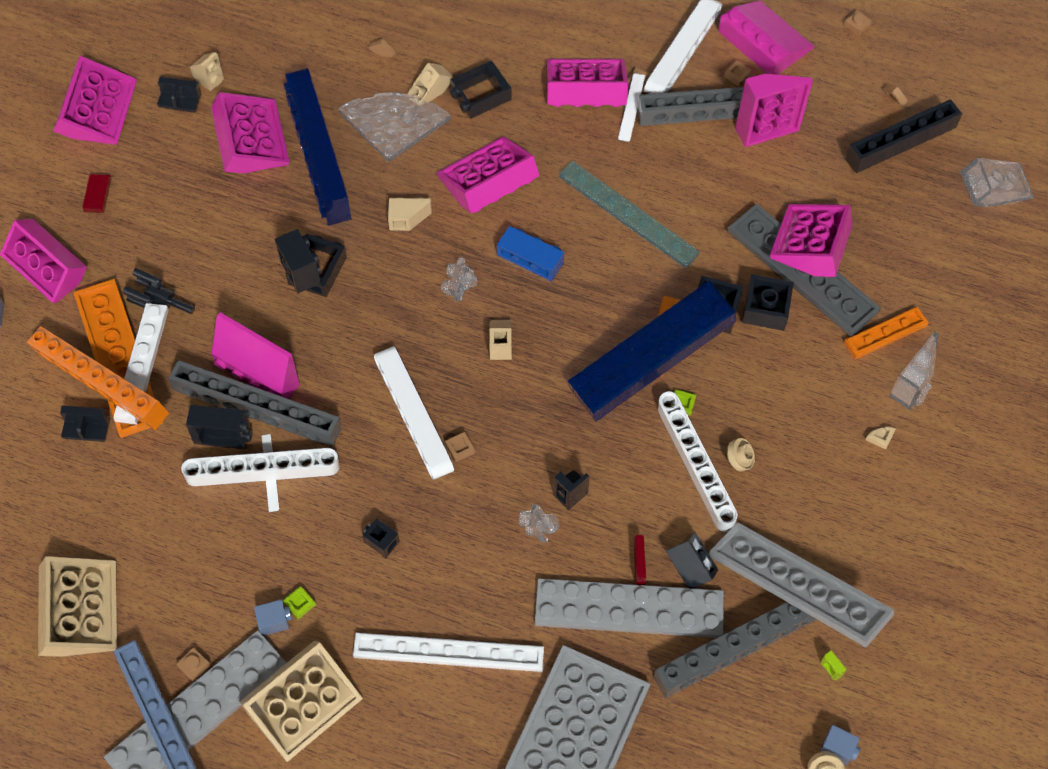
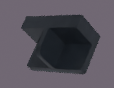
(178, 94)
(85, 423)
(570, 488)
(693, 561)

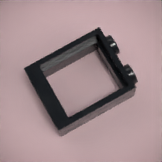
(475, 76)
(332, 248)
(218, 427)

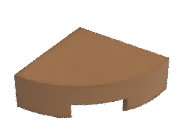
(382, 48)
(896, 92)

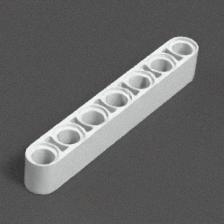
(683, 47)
(413, 413)
(252, 461)
(699, 470)

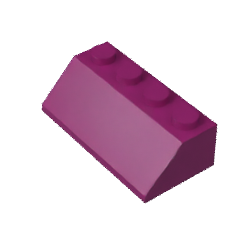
(42, 259)

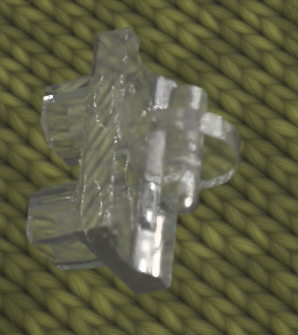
(461, 280)
(538, 523)

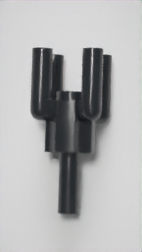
(154, 293)

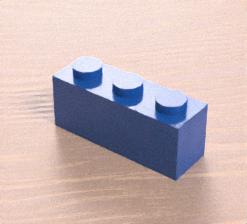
(530, 253)

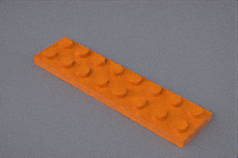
(109, 336)

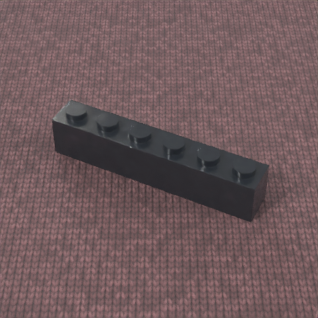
(903, 136)

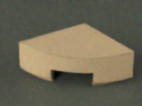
(881, 436)

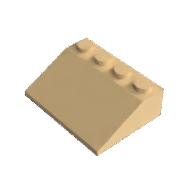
(76, 606)
(300, 700)

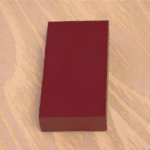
(96, 193)
(639, 560)

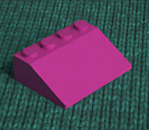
(763, 37)
(586, 82)
(95, 103)
(771, 107)
(249, 133)
(489, 174)
(813, 238)
(253, 358)

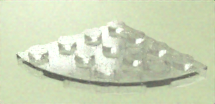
(393, 121)

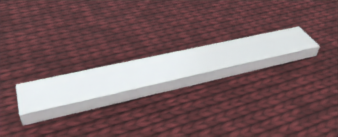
(448, 652)

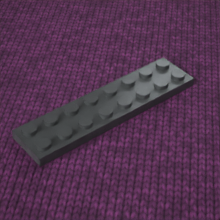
(831, 295)

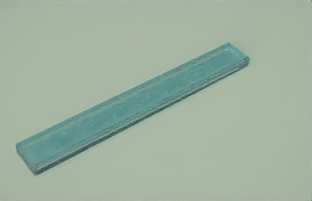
(629, 214)

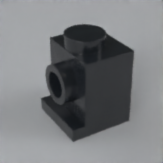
(377, 530)

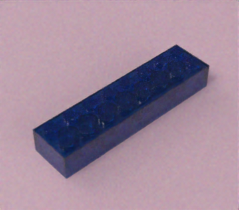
(317, 147)
(652, 351)

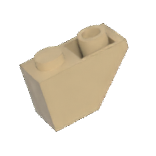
(207, 71)
(431, 82)
(407, 212)
(500, 340)

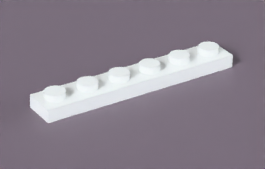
(144, 353)

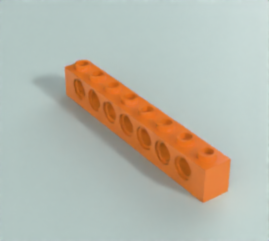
(98, 378)

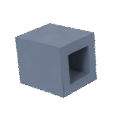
(272, 617)
(842, 744)

